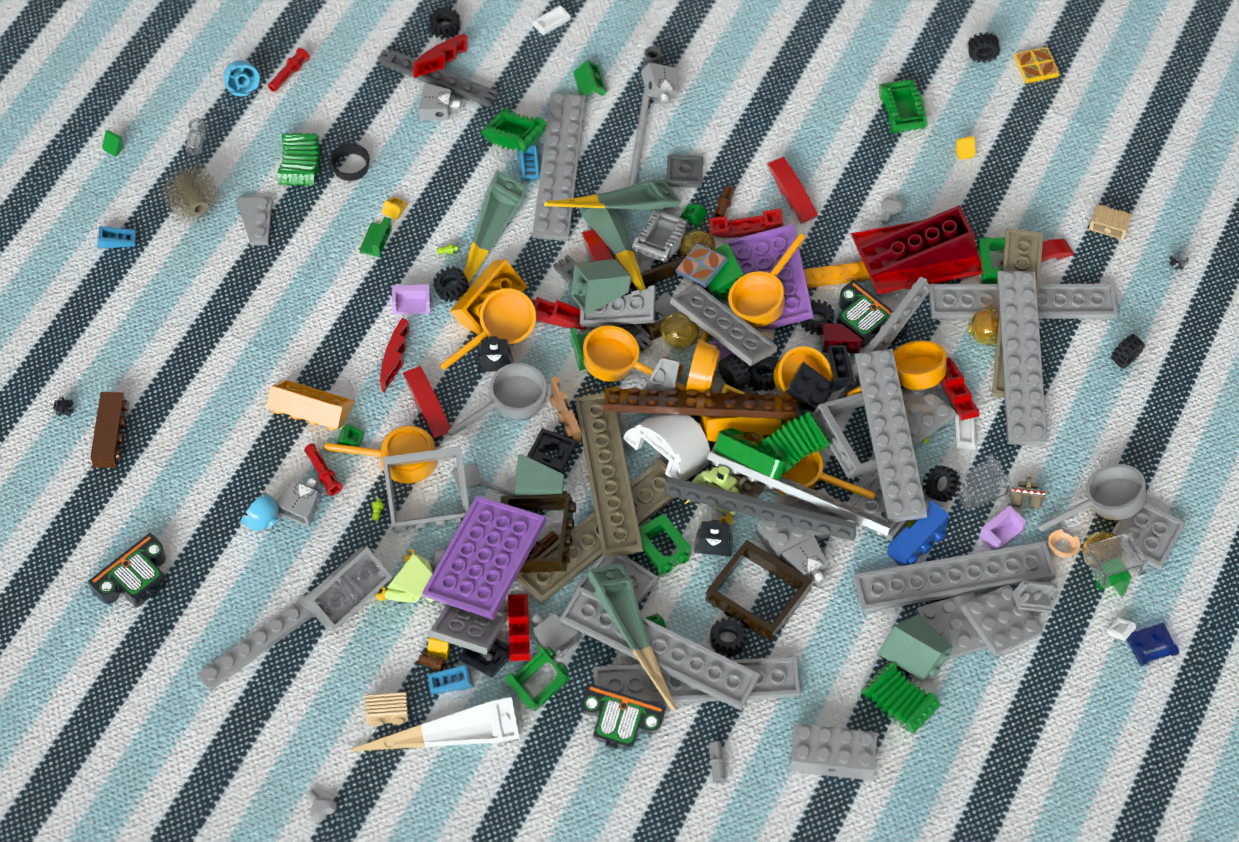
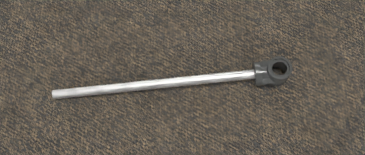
(651, 55)

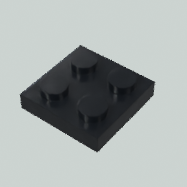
(809, 387)

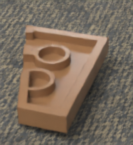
(564, 415)

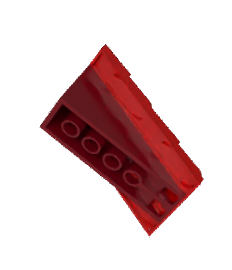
(932, 248)

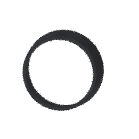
(345, 149)

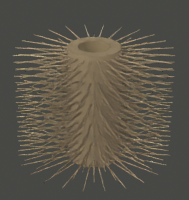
(191, 193)

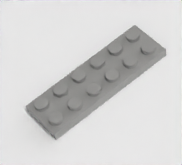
(723, 324)

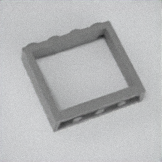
(840, 446)
(420, 457)

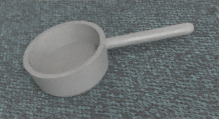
(515, 392)
(1112, 491)

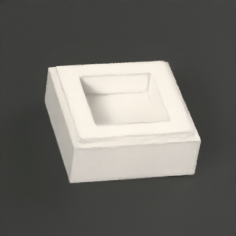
(1121, 628)

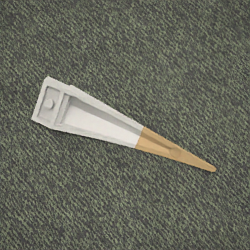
(480, 724)

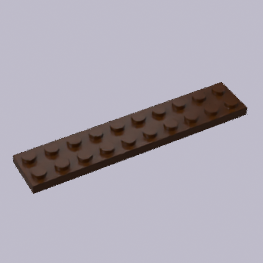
(703, 404)

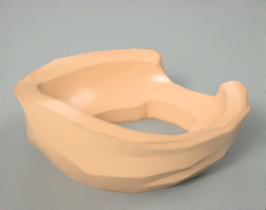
(1056, 536)

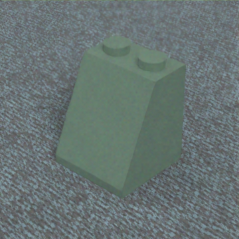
(598, 283)
(537, 479)
(916, 647)

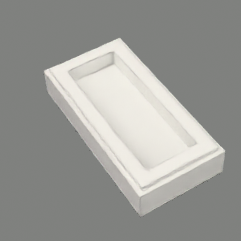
(551, 20)
(964, 433)

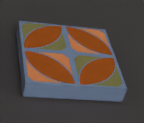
(701, 265)

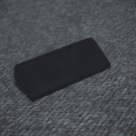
(840, 366)

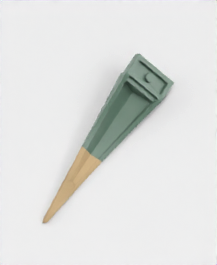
(618, 598)

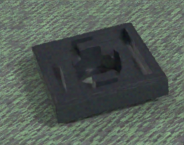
(550, 440)
(500, 653)

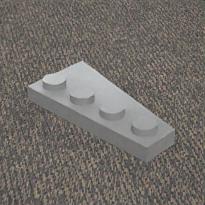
(627, 309)

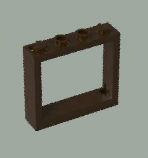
(654, 276)
(548, 502)
(775, 567)

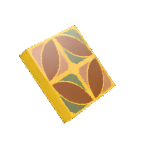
(1036, 65)

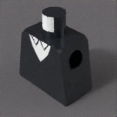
(493, 354)
(714, 538)

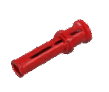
(293, 64)
(326, 475)

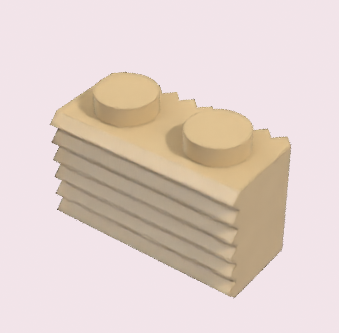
(1110, 221)
(386, 708)

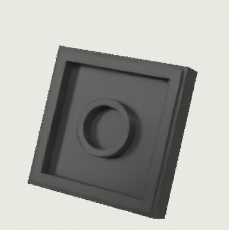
(684, 171)

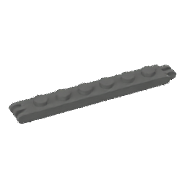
(441, 78)
(635, 330)

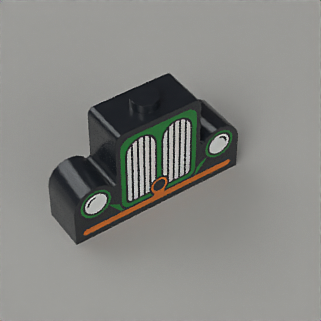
(864, 313)
(132, 574)
(620, 716)

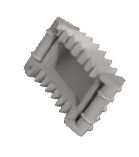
(660, 236)

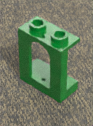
(984, 246)
(664, 563)
(517, 681)

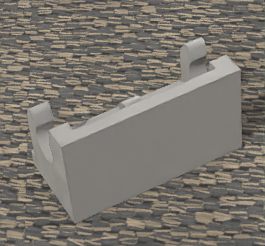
(1035, 596)

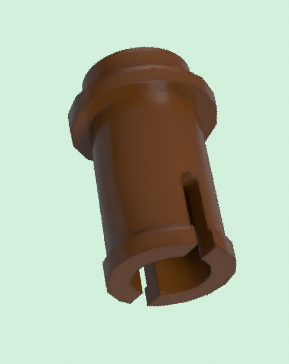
(432, 661)

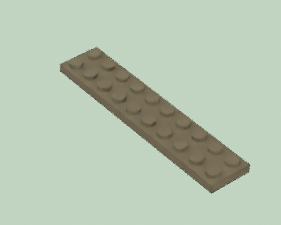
(1021, 253)
(608, 477)
(648, 497)

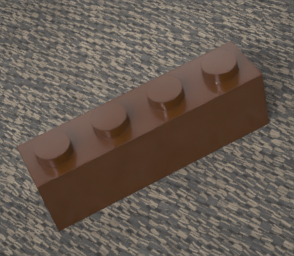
(108, 430)

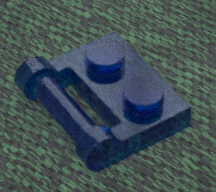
(1149, 639)

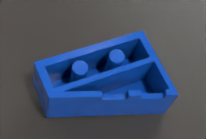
(919, 537)

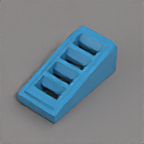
(531, 151)
(109, 242)
(449, 673)

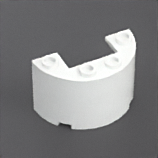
(677, 439)

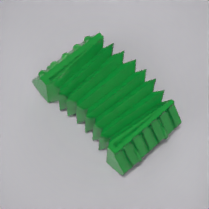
(904, 105)
(514, 131)
(299, 159)
(797, 440)
(900, 698)

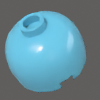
(241, 78)
(262, 513)

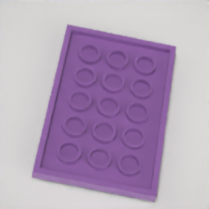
(762, 254)
(484, 557)

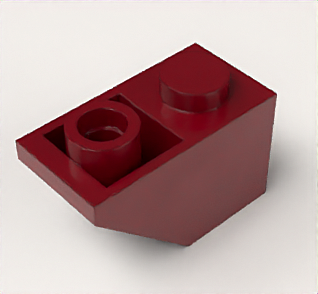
(839, 335)

